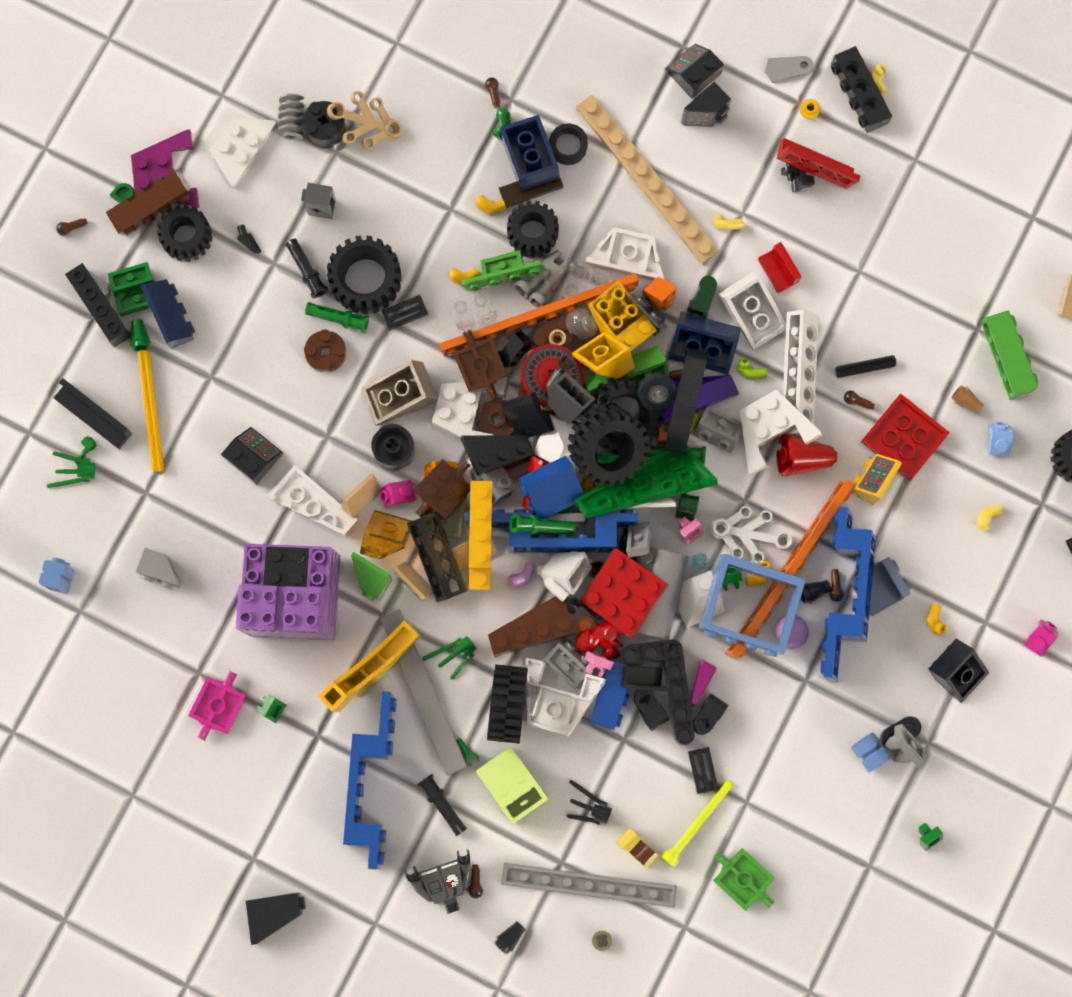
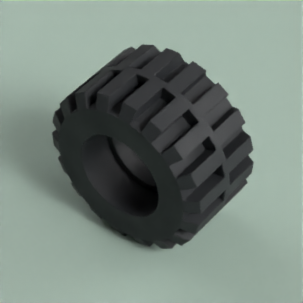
(528, 213)
(178, 218)
(1062, 456)

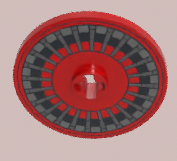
(544, 360)

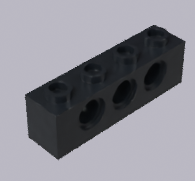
(852, 60)
(98, 305)

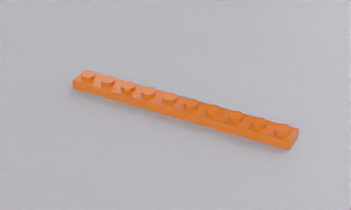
(532, 317)
(794, 563)

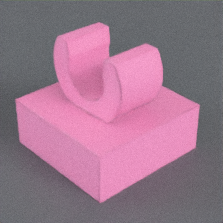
(690, 530)
(599, 662)

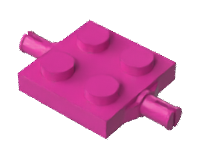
(217, 705)

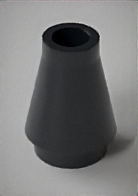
(814, 591)
(509, 938)

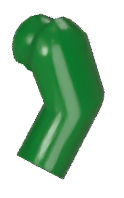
(504, 119)

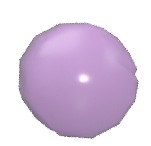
(798, 634)

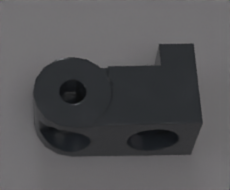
(515, 348)

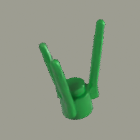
(85, 470)
(463, 648)

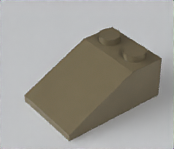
(399, 392)

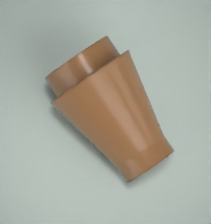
(965, 398)

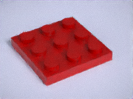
(906, 436)
(624, 592)

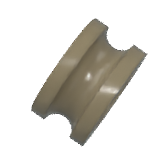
(595, 941)

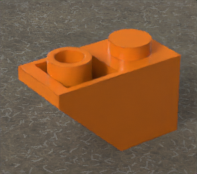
(660, 294)

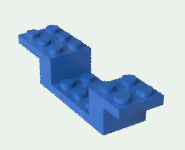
(603, 542)
(850, 627)
(373, 748)

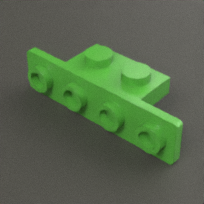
(503, 268)

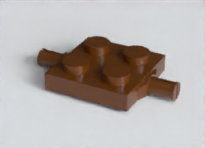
(480, 364)
(442, 488)

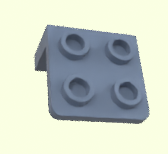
(886, 586)

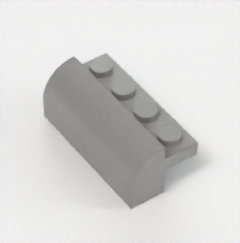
(671, 569)

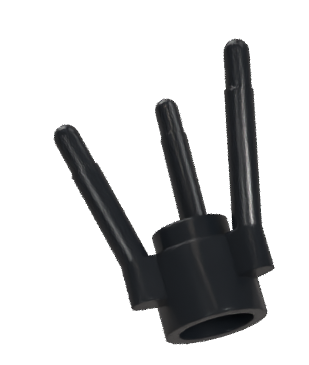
(600, 812)

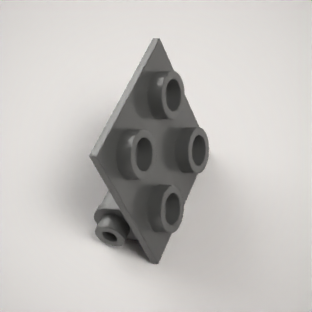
(655, 318)

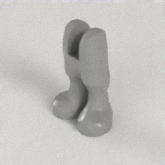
(551, 278)

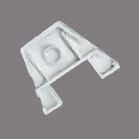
(458, 407)
(766, 421)
(554, 708)

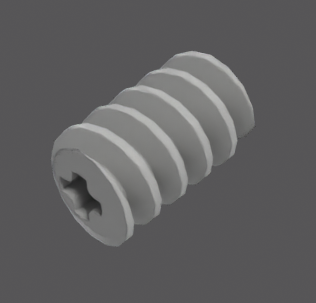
(289, 116)

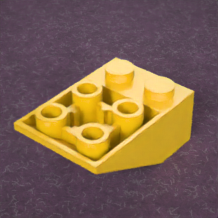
(621, 317)

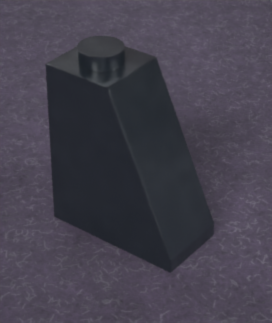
(272, 913)

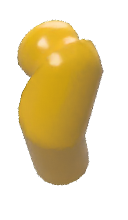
(489, 207)
(457, 276)
(756, 580)
(933, 621)

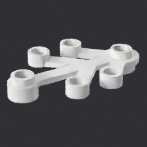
(746, 533)

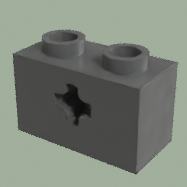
(319, 200)

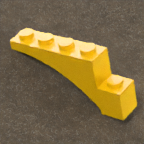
(480, 535)
(370, 669)

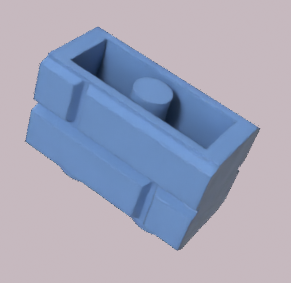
(56, 575)

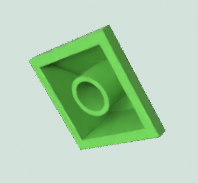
(371, 578)

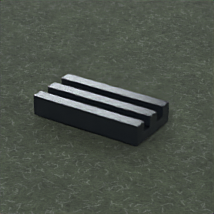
(423, 313)
(711, 769)

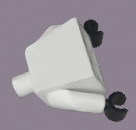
(566, 573)

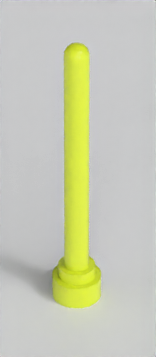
(672, 855)

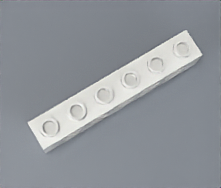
(801, 363)

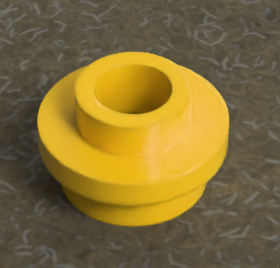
(809, 114)

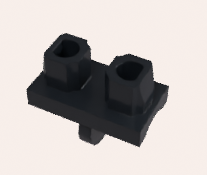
(798, 178)

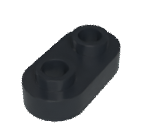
(905, 721)

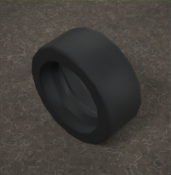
(569, 129)

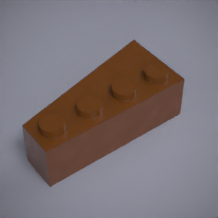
(149, 202)
(538, 626)

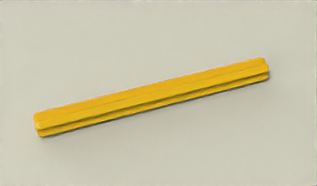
(150, 411)

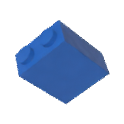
(551, 488)

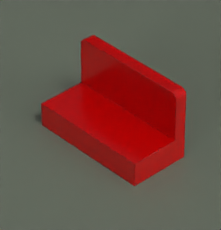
(780, 268)

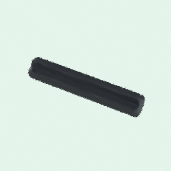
(865, 366)

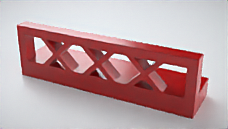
(816, 164)

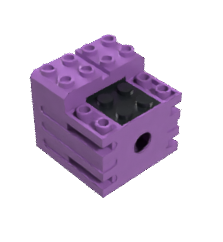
(289, 592)

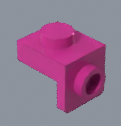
(397, 493)
(1042, 637)

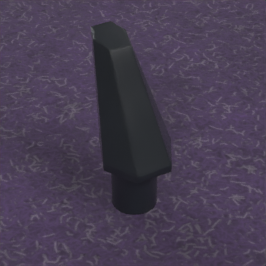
(247, 239)

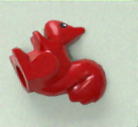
(601, 635)

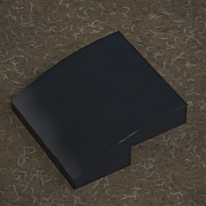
(527, 416)

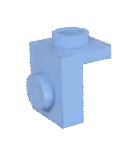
(1000, 439)

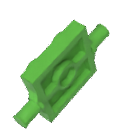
(743, 879)

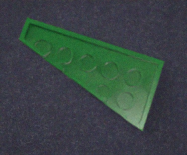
(660, 478)

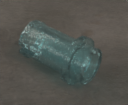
(700, 556)

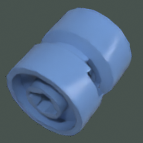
(871, 752)

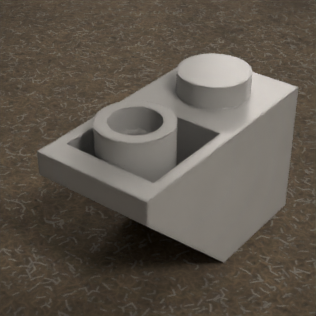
(158, 567)

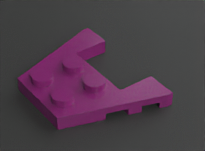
(158, 161)

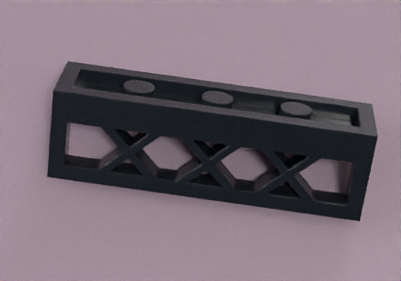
(92, 414)
(430, 560)

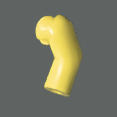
(877, 74)
(733, 224)
(985, 516)

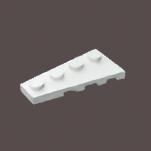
(310, 500)

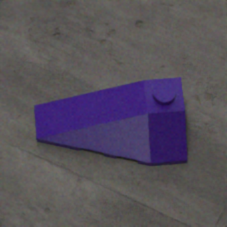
(712, 391)

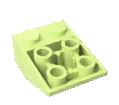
(511, 785)

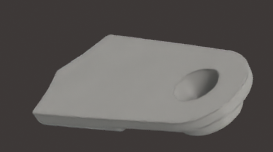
(787, 67)

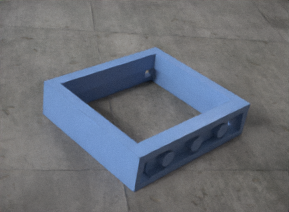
(731, 636)

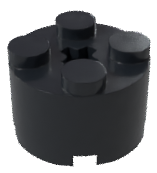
(326, 135)
(383, 441)

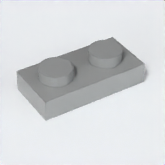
(638, 539)

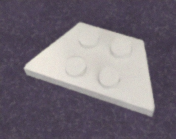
(240, 145)
(627, 253)

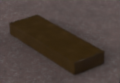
(512, 195)

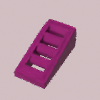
(703, 677)

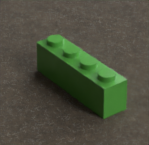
(1009, 354)
(645, 362)

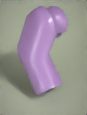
(522, 578)

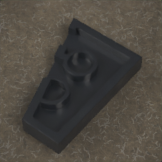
(496, 451)

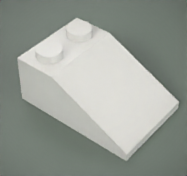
(753, 310)

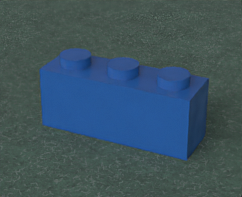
(610, 699)

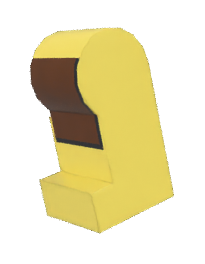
(637, 848)

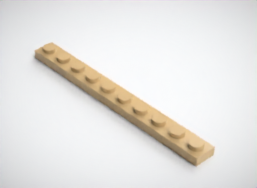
(647, 179)

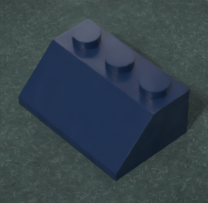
(168, 312)
(706, 336)

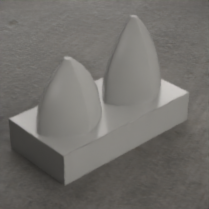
(910, 748)

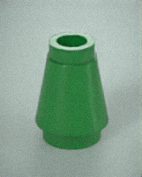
(138, 335)

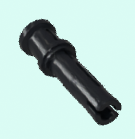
(310, 276)
(436, 796)

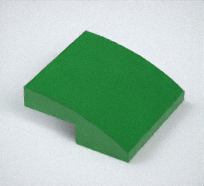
(127, 288)

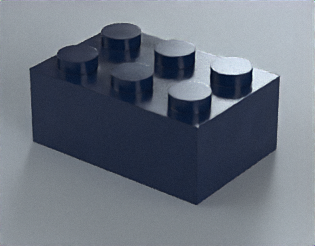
(529, 152)

